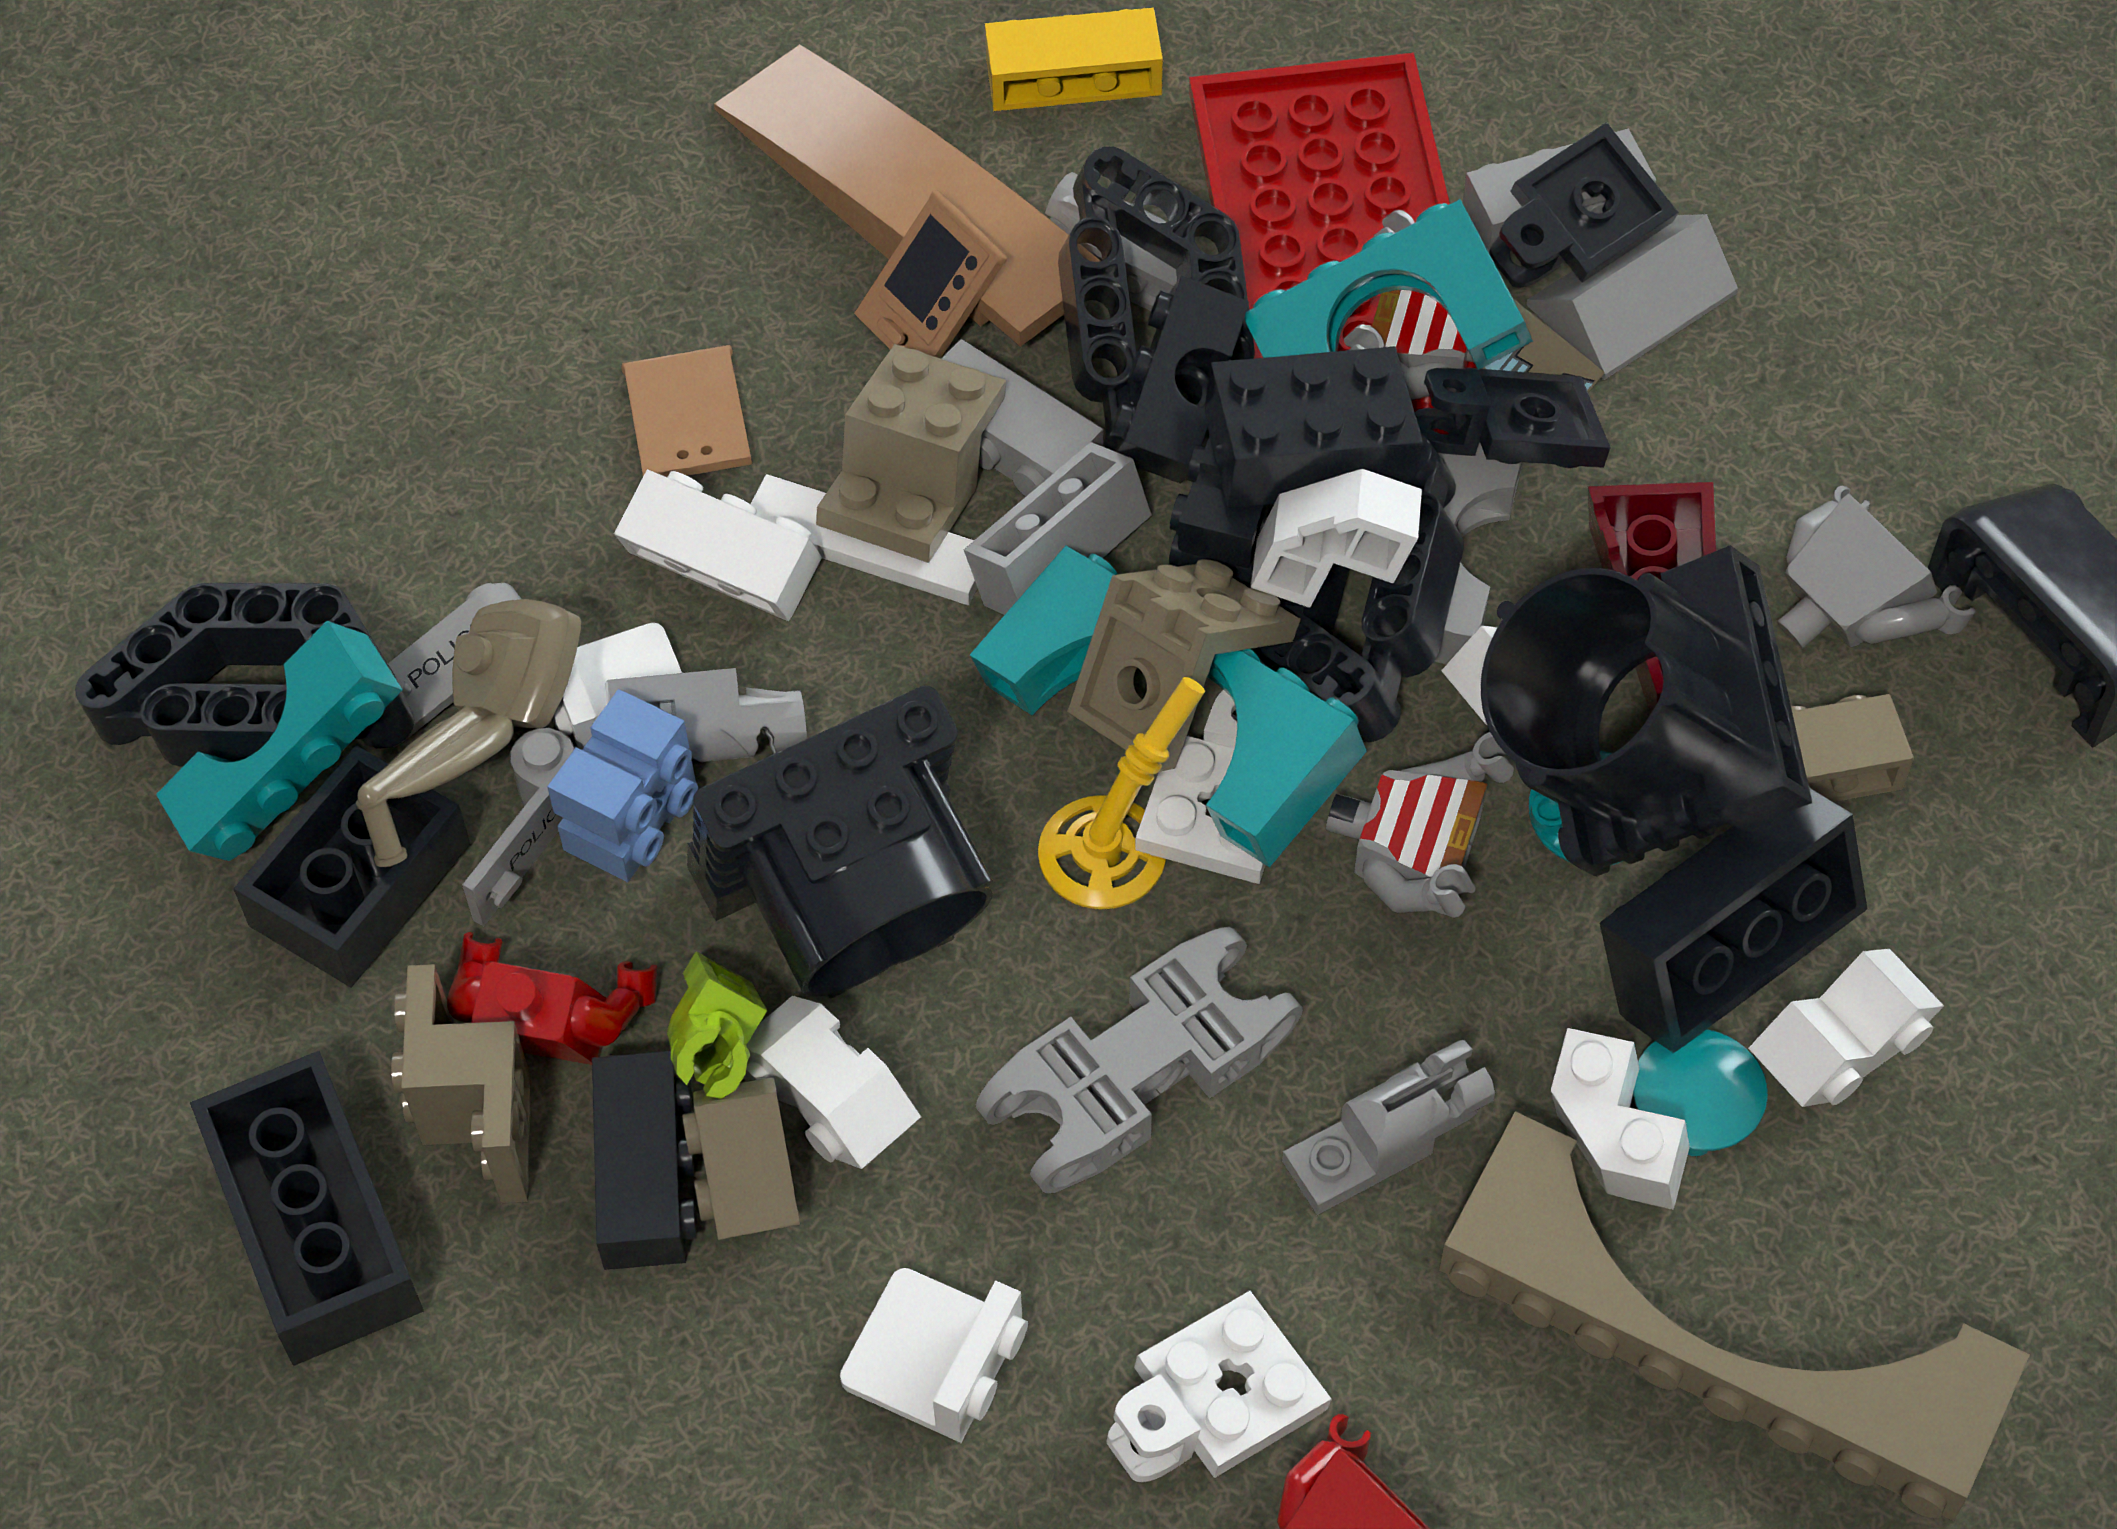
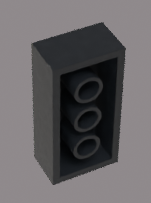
(1733, 919)
(306, 1208)

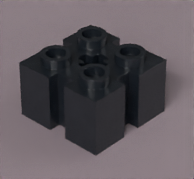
(1210, 528)

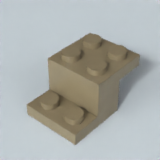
(911, 452)
(464, 1082)

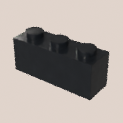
(641, 1161)

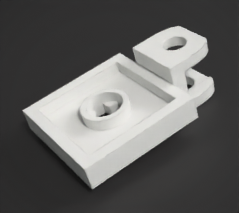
(1176, 818)
(1186, 1411)

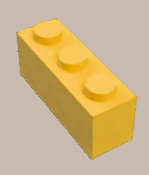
(1073, 59)

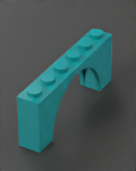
(1287, 740)

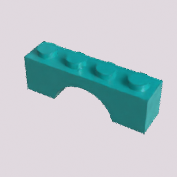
(332, 695)

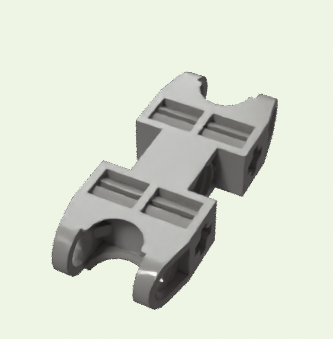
(1102, 1084)

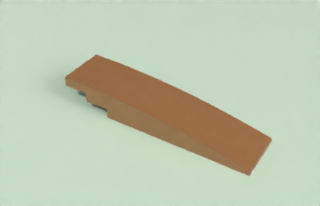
(879, 171)

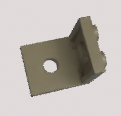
(1170, 629)

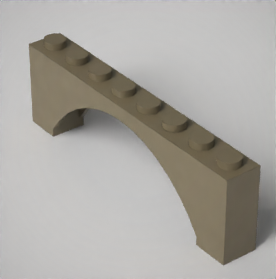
(1898, 1424)

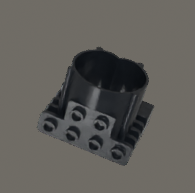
(1714, 743)
(845, 845)

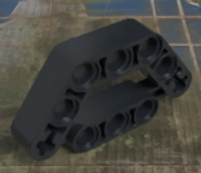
(1101, 223)
(1399, 620)
(159, 671)

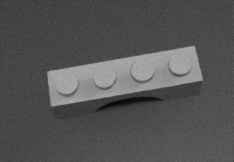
(1481, 496)

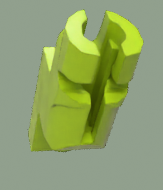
(714, 1026)

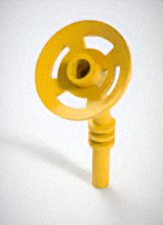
(1104, 830)

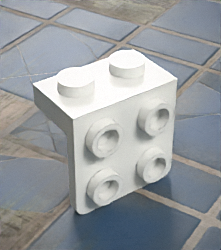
(622, 655)
(935, 1351)

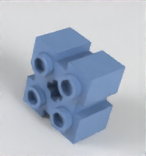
(620, 783)

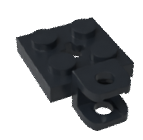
(1557, 226)
(1513, 417)

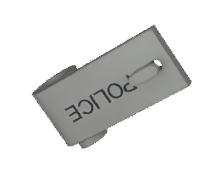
(427, 664)
(535, 763)

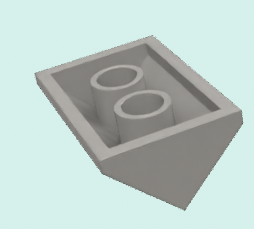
(1640, 295)

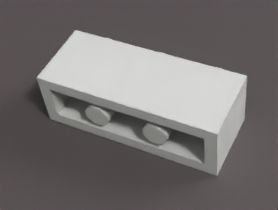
(719, 543)

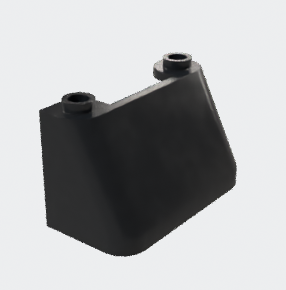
(2054, 578)

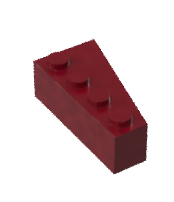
(1651, 532)

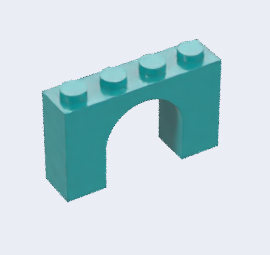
(1433, 256)

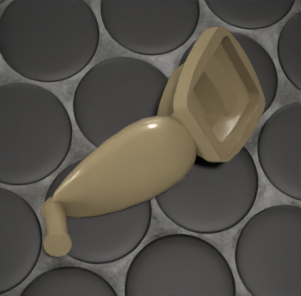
(503, 677)

